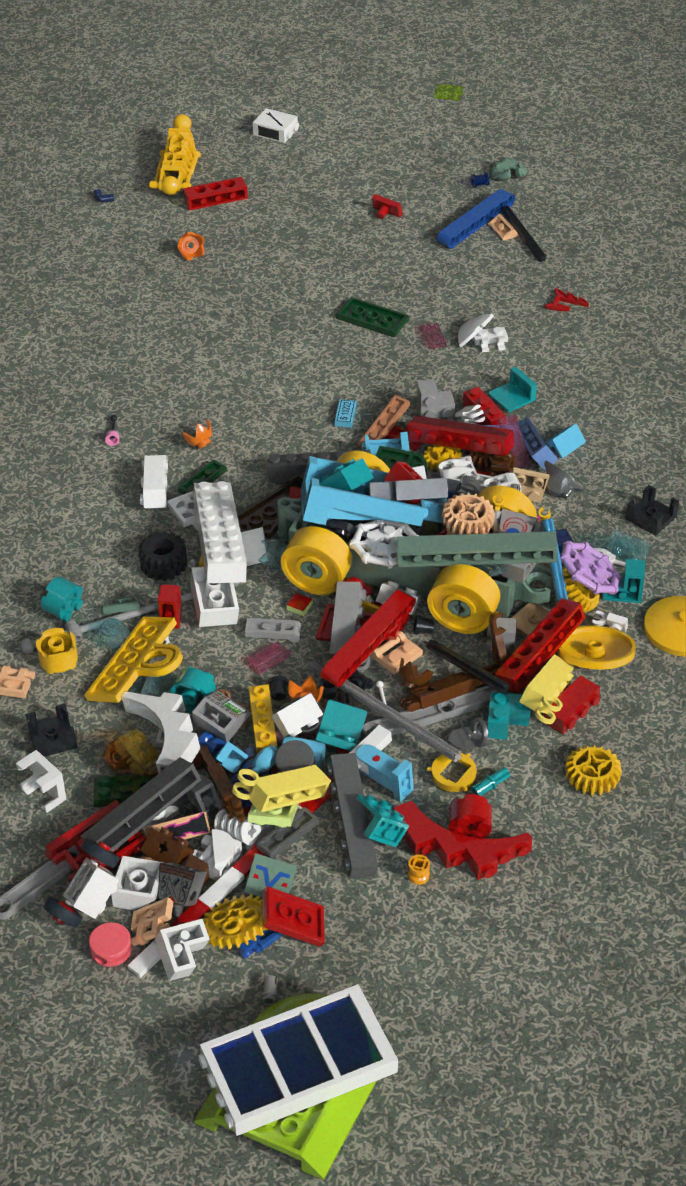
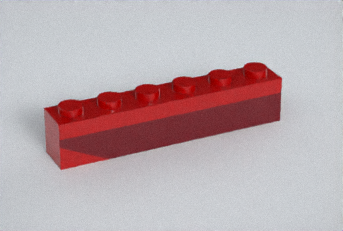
(460, 435)

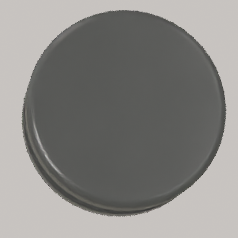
(294, 755)

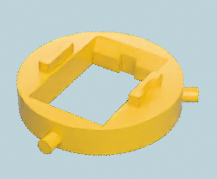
(463, 783)

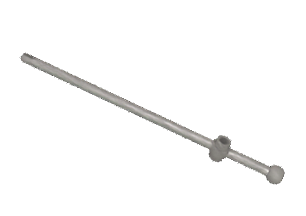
(28, 645)

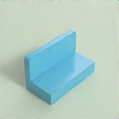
(566, 440)

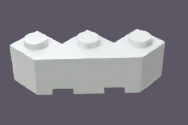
(154, 482)

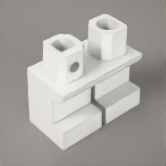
(208, 857)

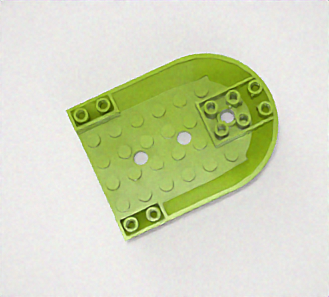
(307, 1135)

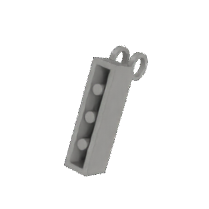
(347, 616)

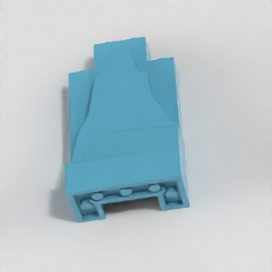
(328, 503)

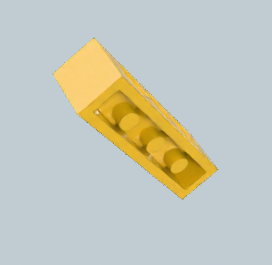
(261, 717)

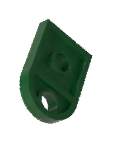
(392, 455)
(117, 788)

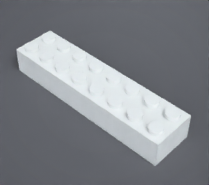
(219, 533)

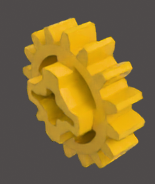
(438, 454)

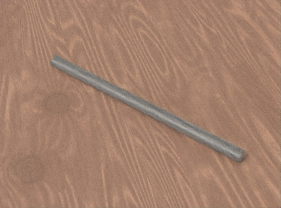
(394, 716)

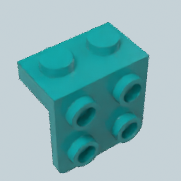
(516, 393)

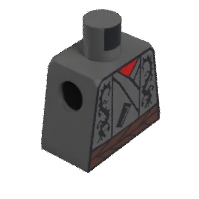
(180, 884)

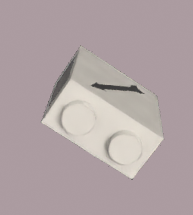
(275, 125)

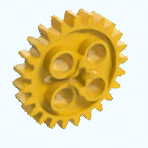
(235, 921)

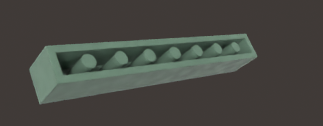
(477, 549)

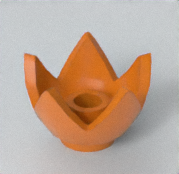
(197, 249)
(202, 436)
(308, 686)

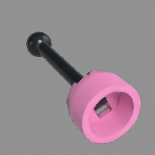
(112, 433)

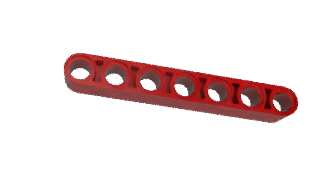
(368, 638)

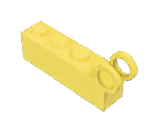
(547, 687)
(282, 788)

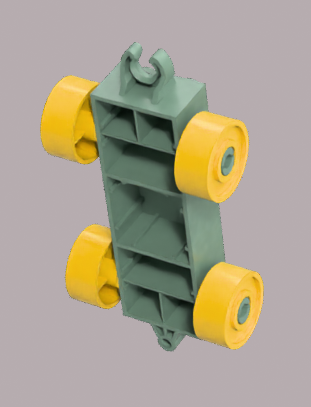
(456, 595)

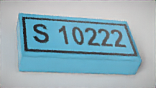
(345, 413)

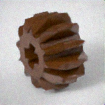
(481, 460)
(502, 464)

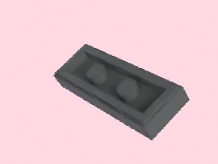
(283, 837)

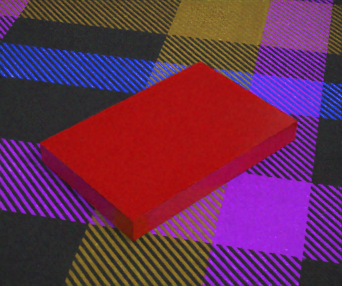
(293, 916)

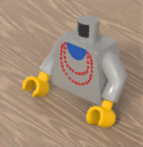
(513, 522)

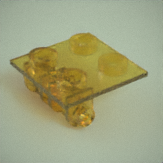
(139, 749)

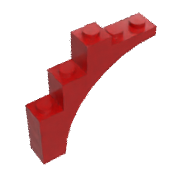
(454, 849)

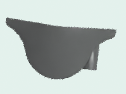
(560, 483)

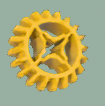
(579, 592)
(593, 770)

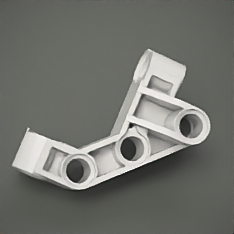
(457, 468)

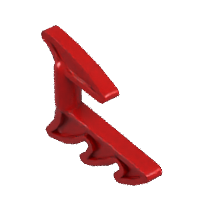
(569, 298)

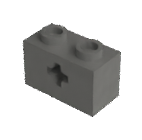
(205, 799)

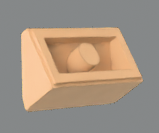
(502, 228)

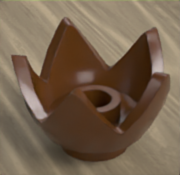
(410, 675)
(118, 765)

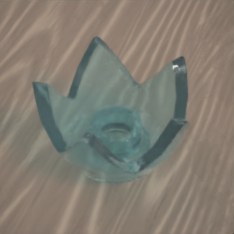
(273, 555)
(113, 632)

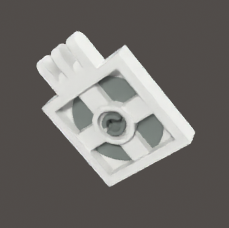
(184, 509)

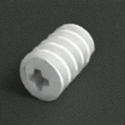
(242, 831)

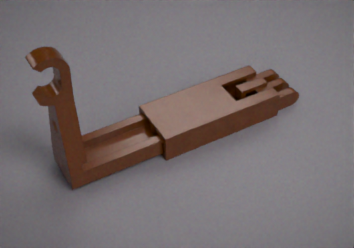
(458, 683)
(220, 780)

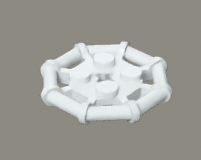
(377, 539)

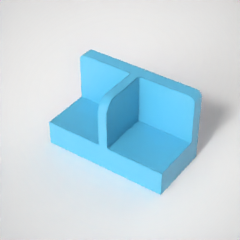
(230, 757)

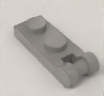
(273, 629)

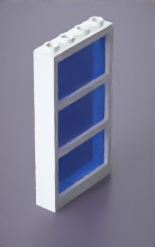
(297, 1059)

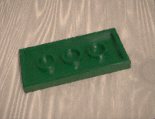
(372, 317)

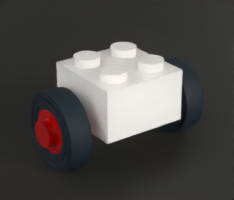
(89, 886)

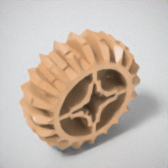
(468, 511)

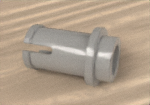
(269, 993)

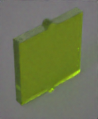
(449, 92)

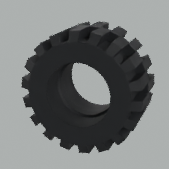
(163, 555)

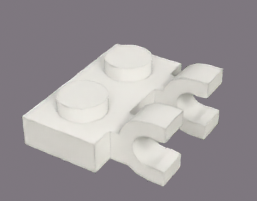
(488, 336)

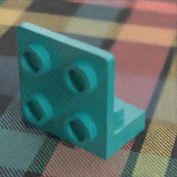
(341, 725)
(387, 824)

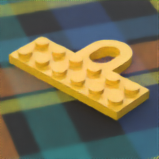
(133, 658)

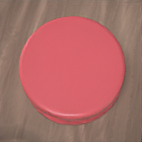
(110, 944)

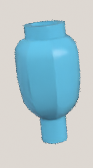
(264, 759)

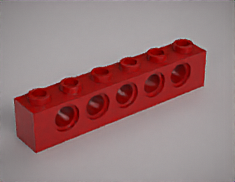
(541, 644)

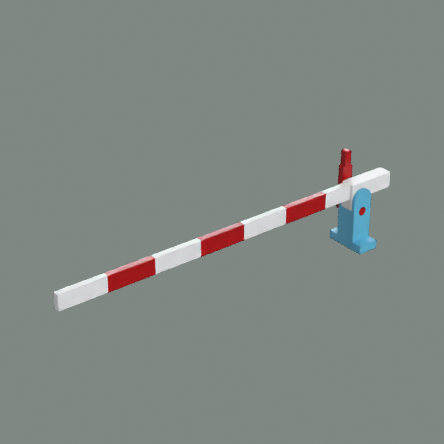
(371, 762)

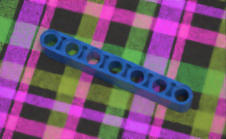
(474, 218)

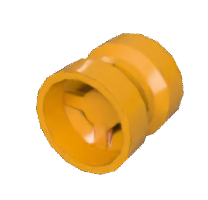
(418, 869)

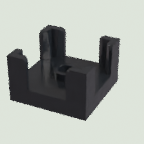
(650, 513)
(53, 734)

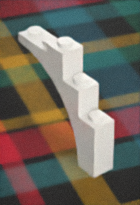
(169, 716)

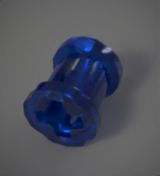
(482, 179)

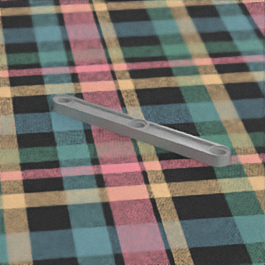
(460, 705)
(34, 885)

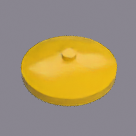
(667, 625)
(597, 648)

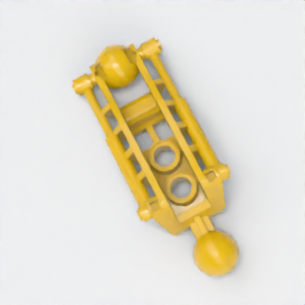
(178, 156)

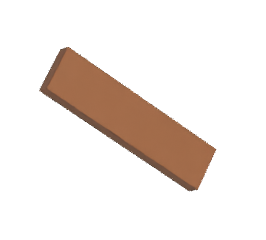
(386, 419)

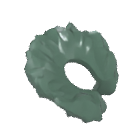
(506, 164)

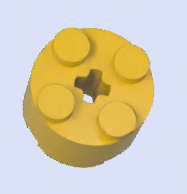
(57, 650)

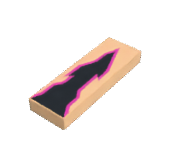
(185, 827)

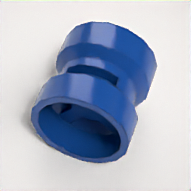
(212, 743)

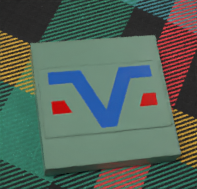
(269, 873)

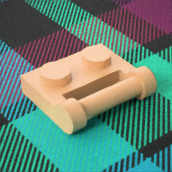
(391, 661)

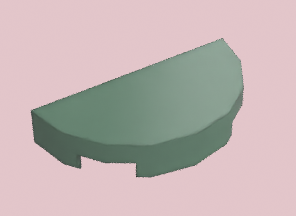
(122, 605)

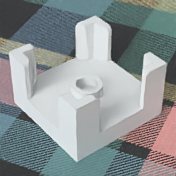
(44, 776)

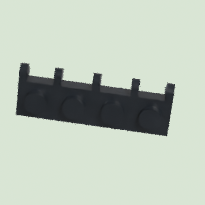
(343, 528)

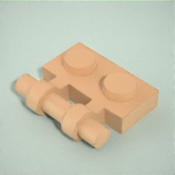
(15, 681)
(149, 917)

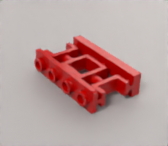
(58, 848)

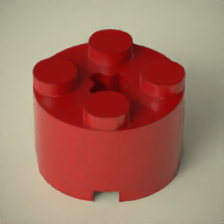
(470, 816)

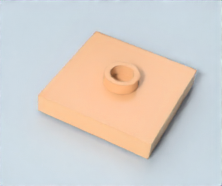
(529, 618)

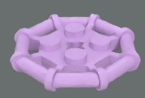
(590, 567)

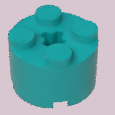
(62, 598)
(193, 687)

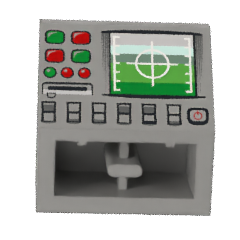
(220, 716)

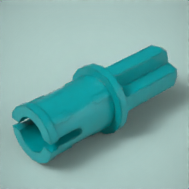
(490, 782)

